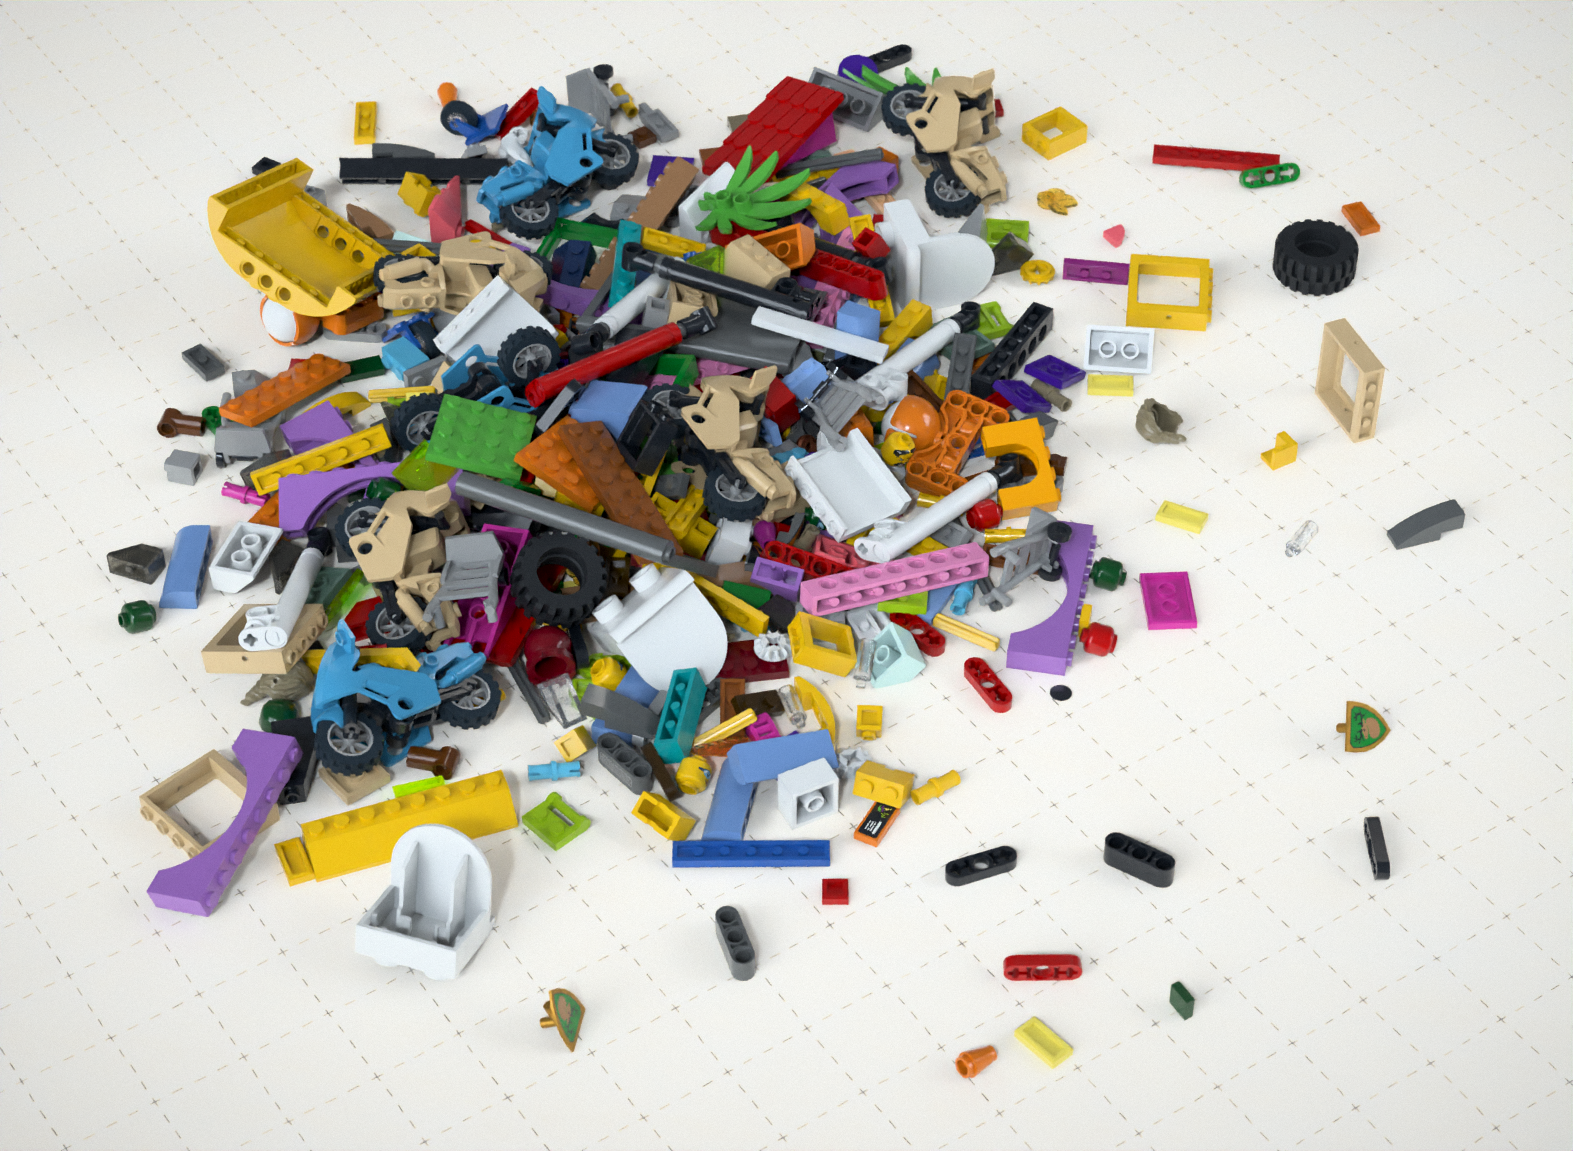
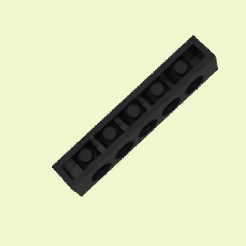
(1013, 350)

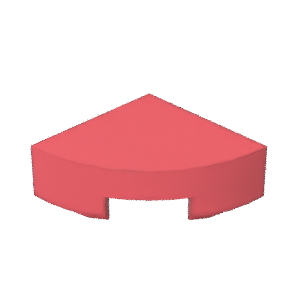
(1114, 235)

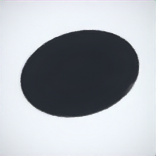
(1060, 692)

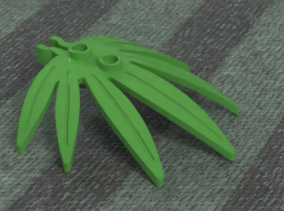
(881, 84)
(744, 208)

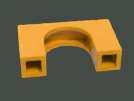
(1025, 439)

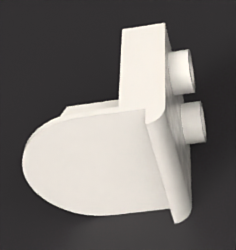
(936, 268)
(662, 627)
(434, 906)

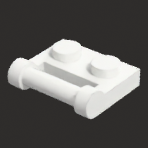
(863, 623)

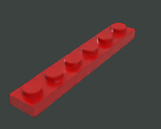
(1212, 158)

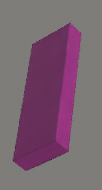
(1095, 271)

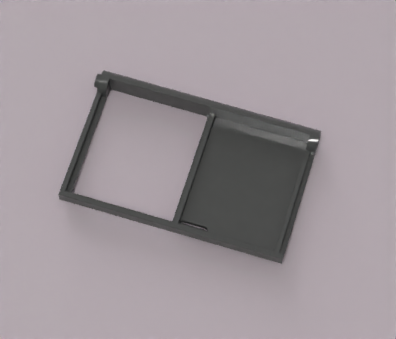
(731, 343)
(578, 523)

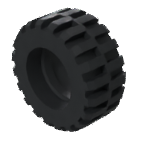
(1315, 257)
(563, 551)

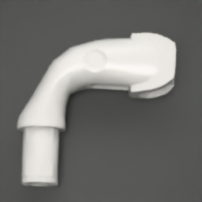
(512, 149)

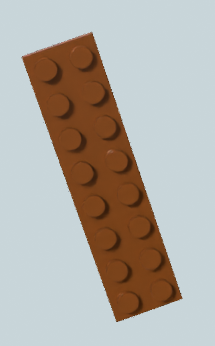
(614, 480)

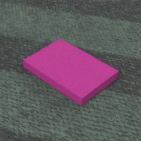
(1167, 600)

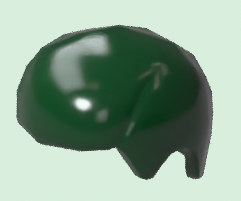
(276, 710)

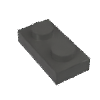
(203, 362)
(671, 486)

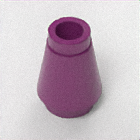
(764, 532)

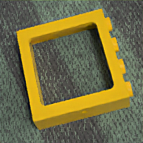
(1156, 315)

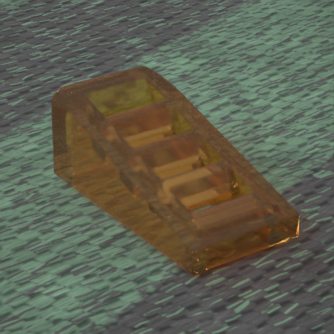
(719, 747)

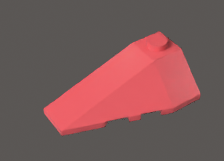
(446, 213)
(838, 552)

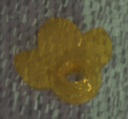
(1056, 200)

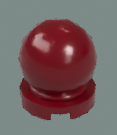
(548, 654)

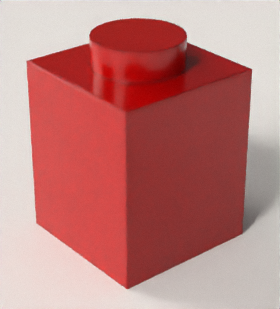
(871, 244)

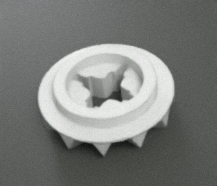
(772, 653)
(846, 755)

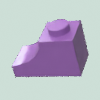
(778, 578)

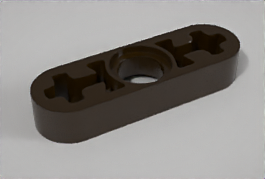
(660, 772)

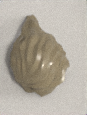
(1158, 423)
(285, 686)

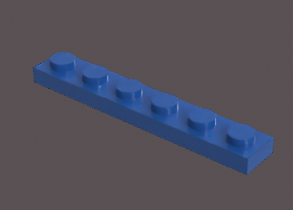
(751, 853)

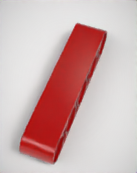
(806, 560)

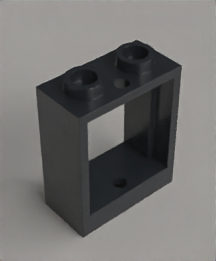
(635, 432)

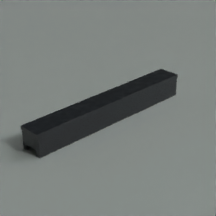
(438, 170)

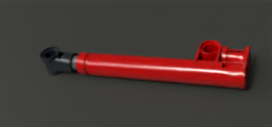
(620, 355)

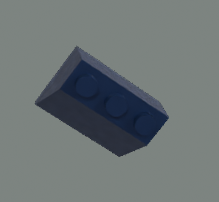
(573, 262)

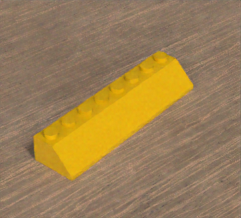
(369, 834)

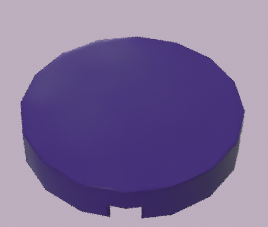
(854, 65)

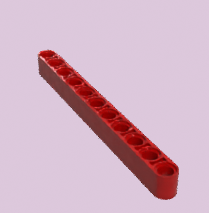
(823, 267)

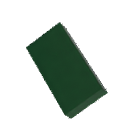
(364, 369)

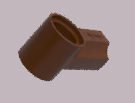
(174, 422)
(438, 762)

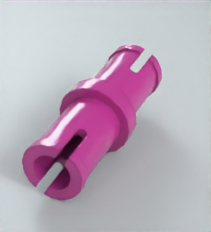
(244, 494)

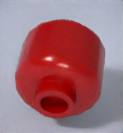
(984, 515)
(1098, 639)

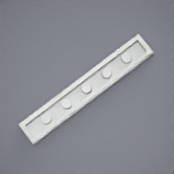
(820, 334)

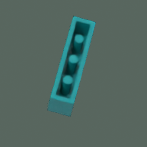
(680, 715)

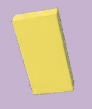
(1110, 385)
(1181, 517)
(1043, 1042)

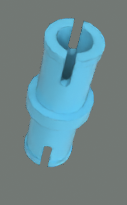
(963, 595)
(554, 770)

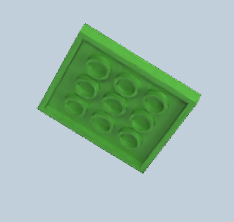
(479, 437)

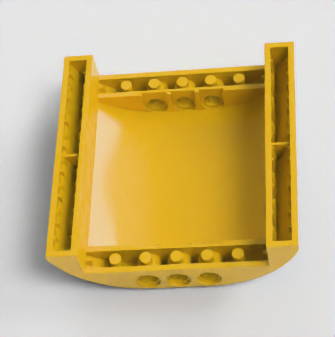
(280, 243)

